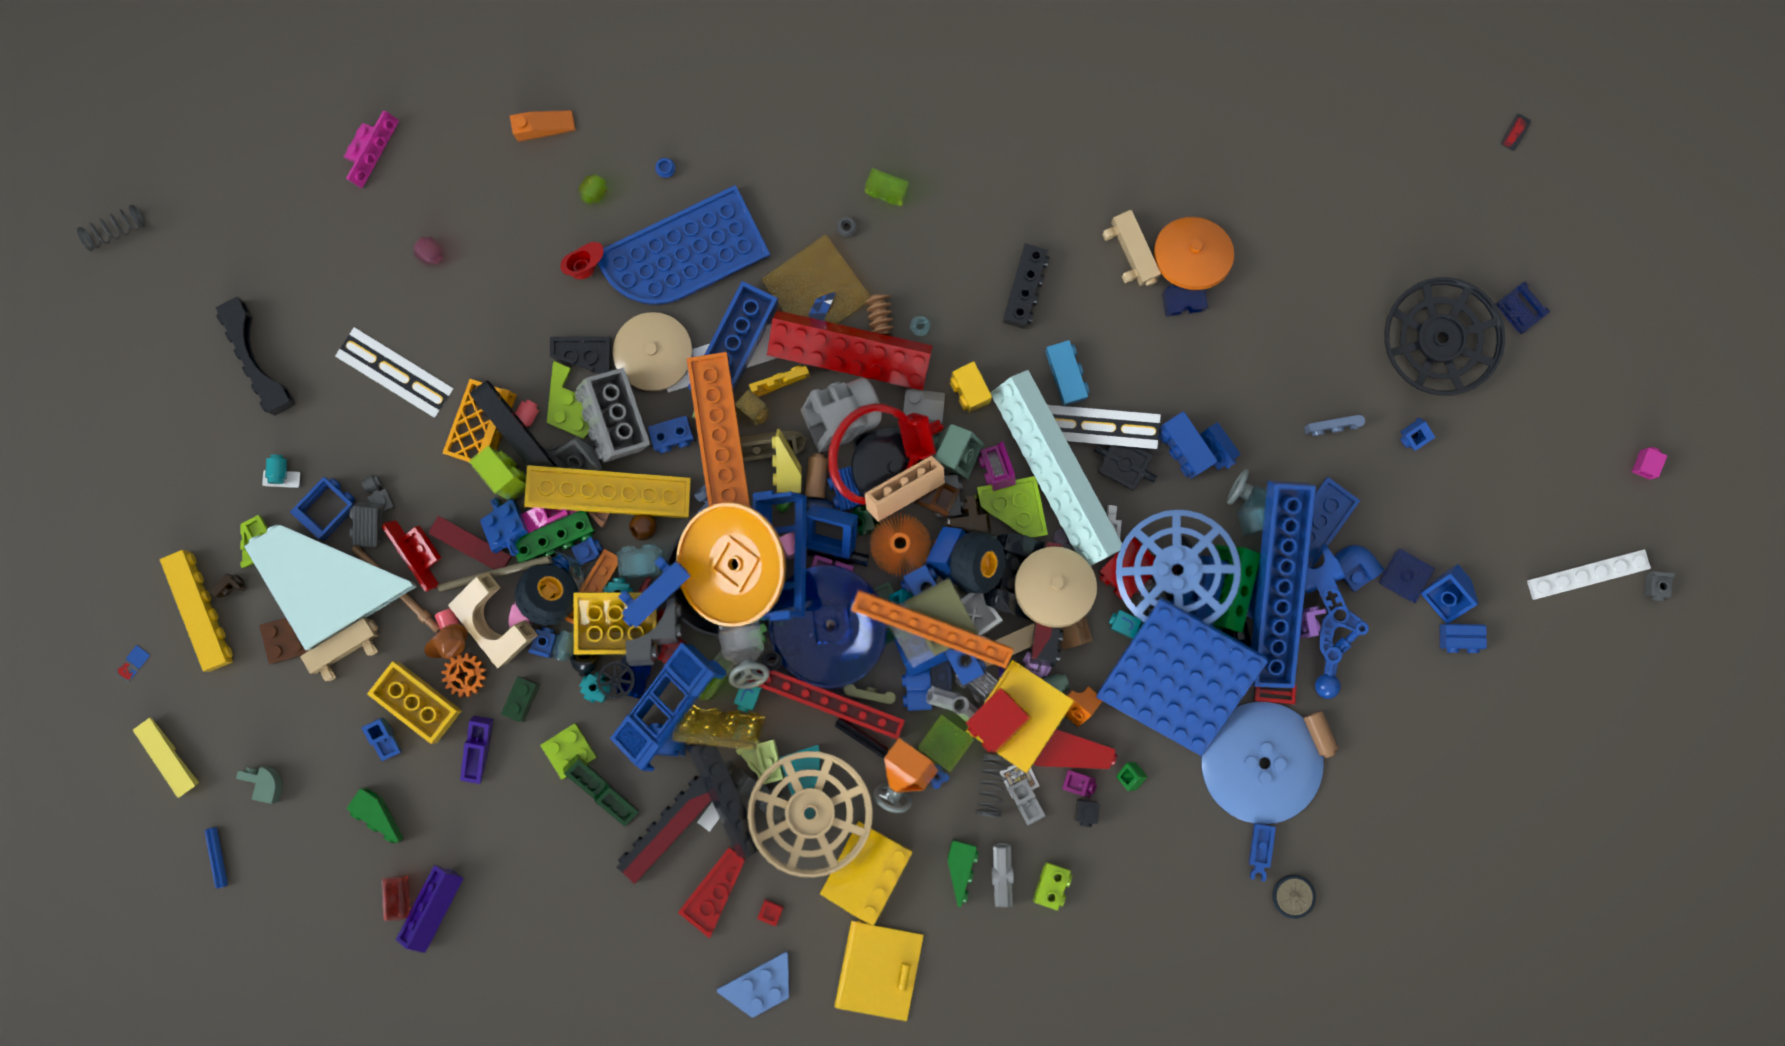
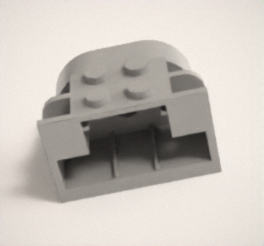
(828, 408)

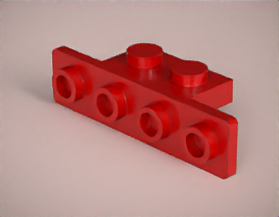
(416, 551)

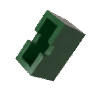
(520, 699)

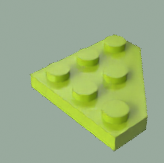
(1016, 506)

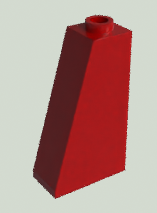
(1075, 752)

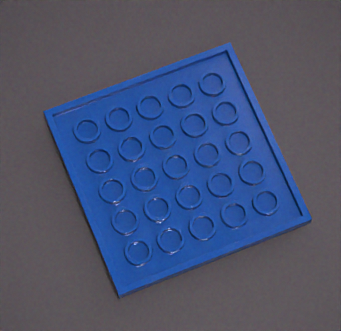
(1181, 676)

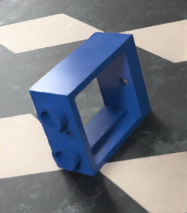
(300, 509)
(840, 548)

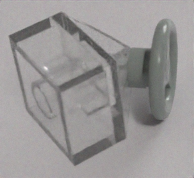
(743, 647)

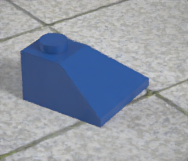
(1451, 594)

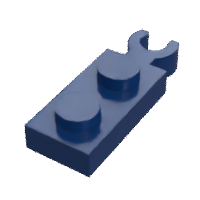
(1261, 849)

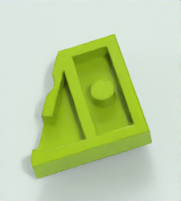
(248, 530)

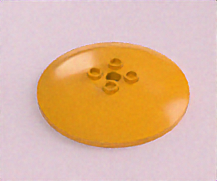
(707, 552)

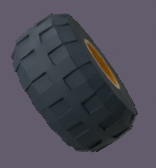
(977, 562)
(545, 594)

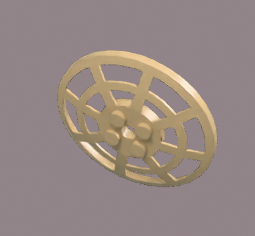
(813, 827)

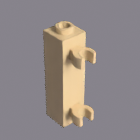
(1135, 248)
(341, 645)

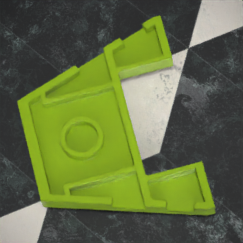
(563, 407)

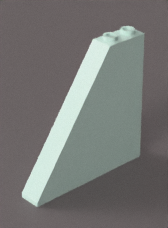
(320, 585)

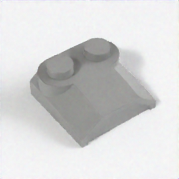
(924, 403)

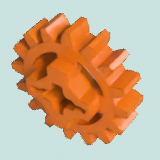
(461, 667)

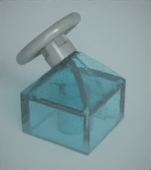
(1253, 507)

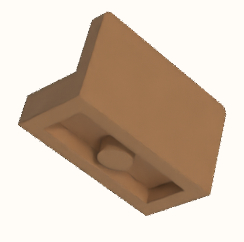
(1076, 634)

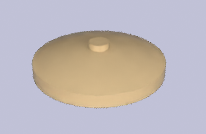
(653, 351)
(1055, 587)

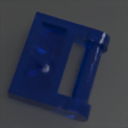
(1518, 312)

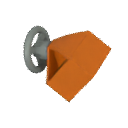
(906, 772)

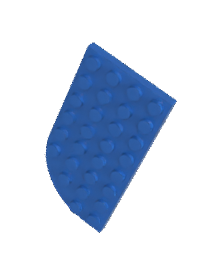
(685, 251)

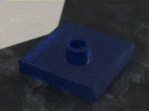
(1406, 575)

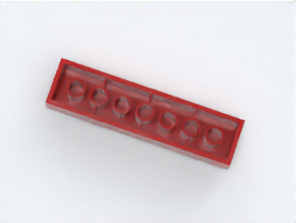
(849, 350)

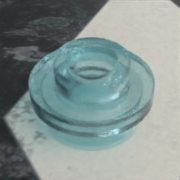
(920, 319)

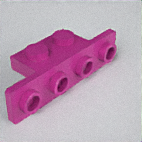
(368, 147)

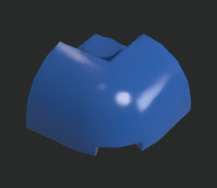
(1358, 566)

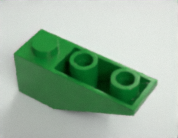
(374, 811)
(960, 861)

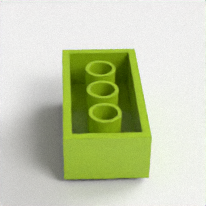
(500, 473)

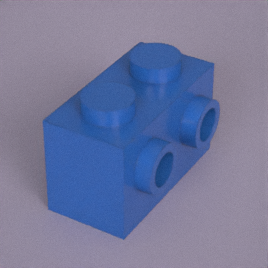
(671, 434)

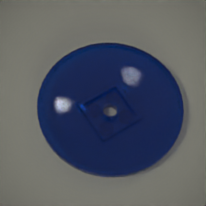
(814, 651)

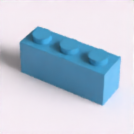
(1067, 373)

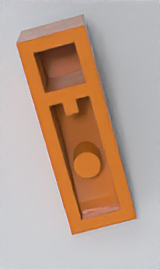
(541, 124)

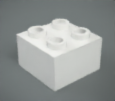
(982, 616)

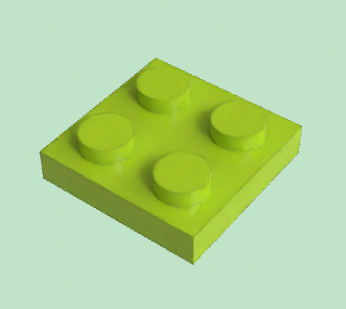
(566, 746)

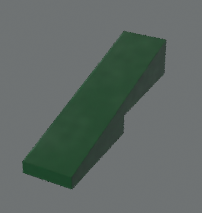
(600, 790)

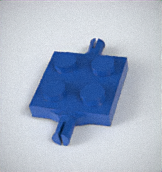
(504, 526)

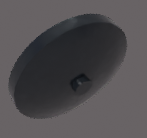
(878, 459)

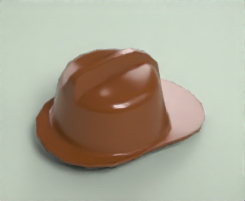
(447, 642)

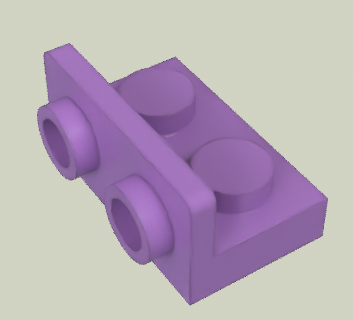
(1309, 624)

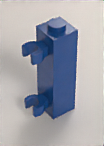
(655, 594)

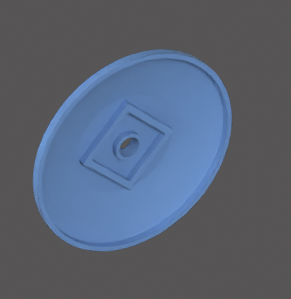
(1234, 772)

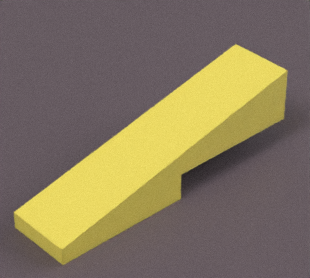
(165, 758)

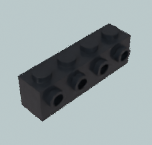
(1025, 285)

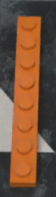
(932, 629)

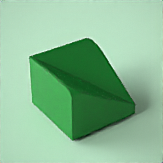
(1131, 776)

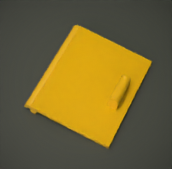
(1044, 705)
(878, 971)

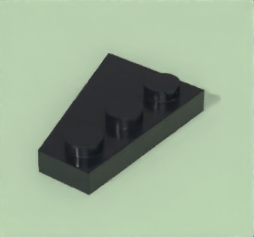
(583, 352)

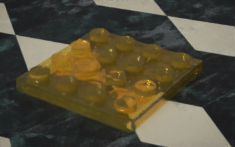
(813, 274)
(720, 728)

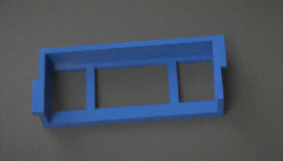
(763, 504)

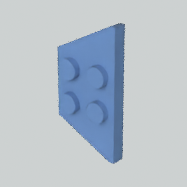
(759, 987)

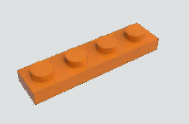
(598, 577)

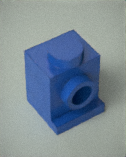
(1422, 436)
(545, 650)

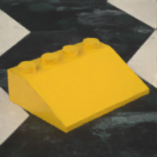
(601, 626)
(869, 878)

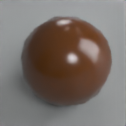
(643, 527)

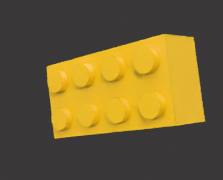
(414, 702)

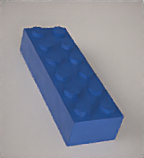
(742, 328)

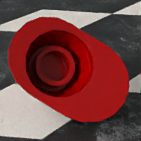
(582, 262)

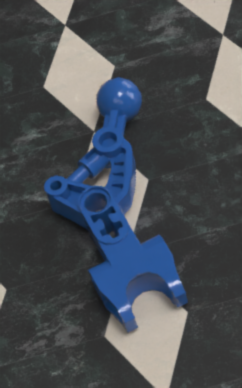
(1324, 580)

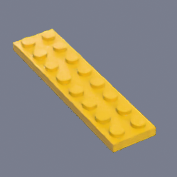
(607, 492)

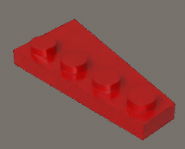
(711, 895)

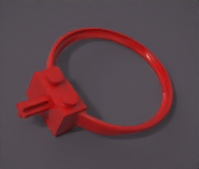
(915, 433)

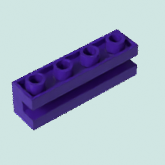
(429, 909)

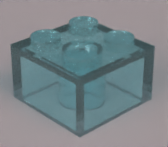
(639, 562)

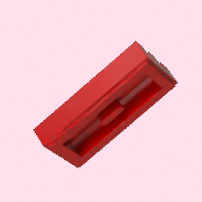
(1257, 691)

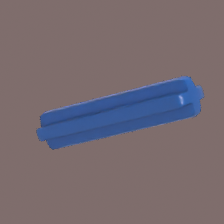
(216, 857)

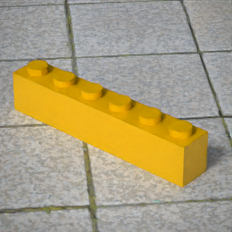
(196, 610)

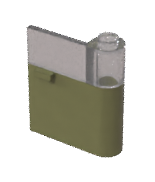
(942, 604)

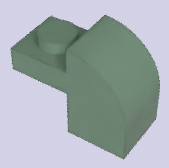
(267, 780)

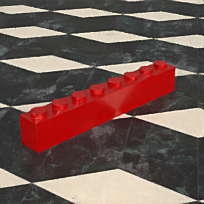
(833, 703)

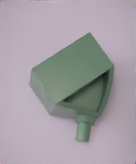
(957, 450)

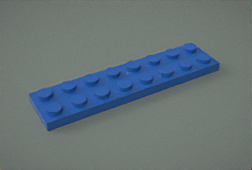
(1330, 512)

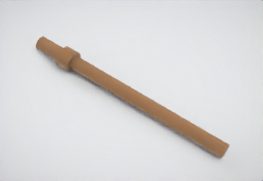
(423, 615)

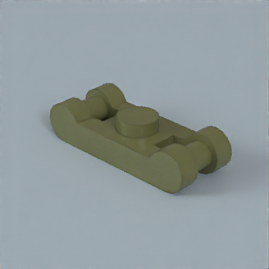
(870, 694)

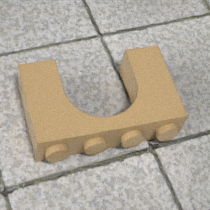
(470, 611)

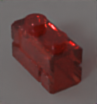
(396, 897)

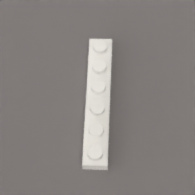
(1588, 574)

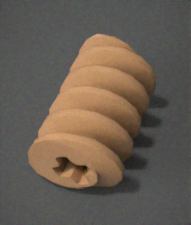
(879, 314)

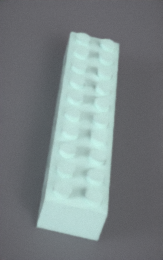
(1056, 468)

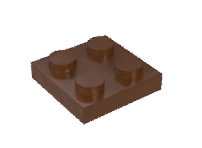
(280, 641)

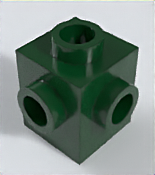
(866, 521)

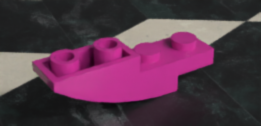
(540, 517)

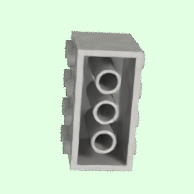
(612, 415)

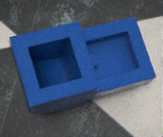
(381, 736)

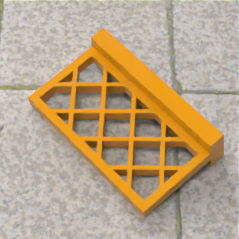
(492, 434)

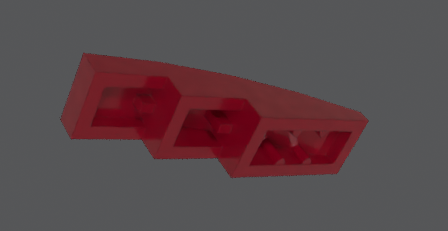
(468, 543)

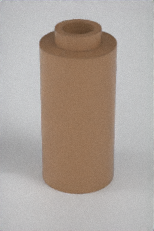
(816, 476)
(1321, 734)

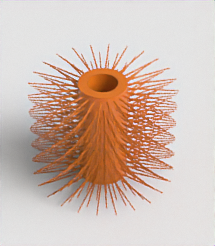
(906, 536)

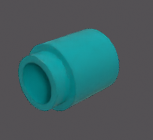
(276, 469)

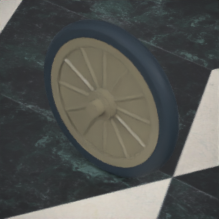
(1294, 896)

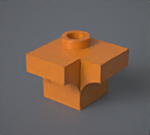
(1083, 706)

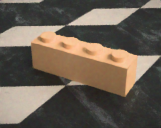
(904, 488)

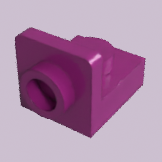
(1079, 784)

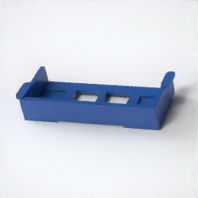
(691, 674)

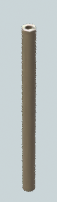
(495, 573)

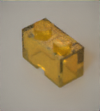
(752, 408)

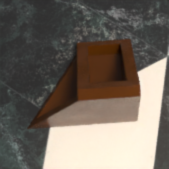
(939, 500)

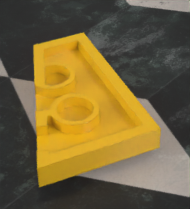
(779, 381)

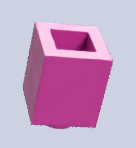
(1649, 463)

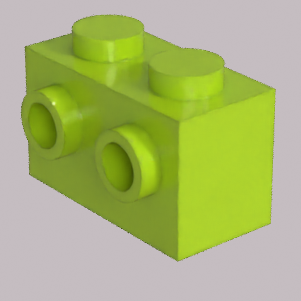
(1052, 886)

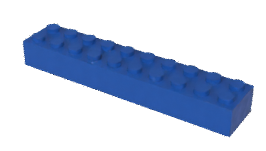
(1282, 580)

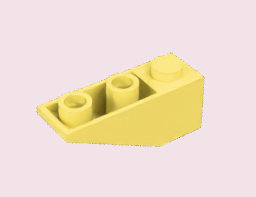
(788, 469)

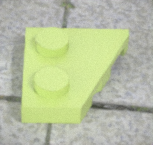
(762, 758)

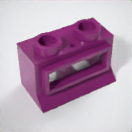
(997, 466)

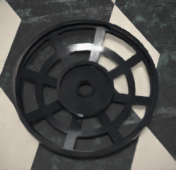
(1453, 330)

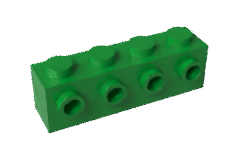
(555, 536)

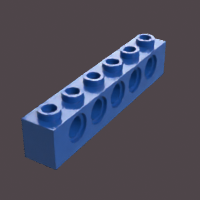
(965, 673)

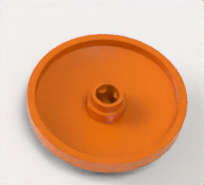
(1194, 253)

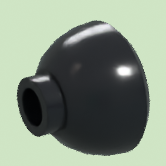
(584, 663)

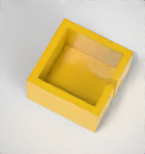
(970, 387)

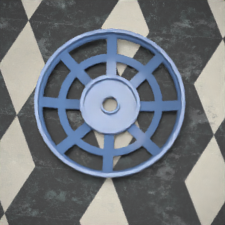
(1181, 555)

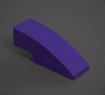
(476, 749)

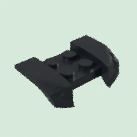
(1016, 550)

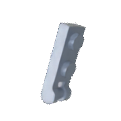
(1335, 425)

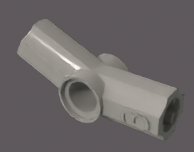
(947, 699)
(1002, 875)

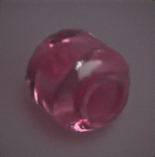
(428, 251)

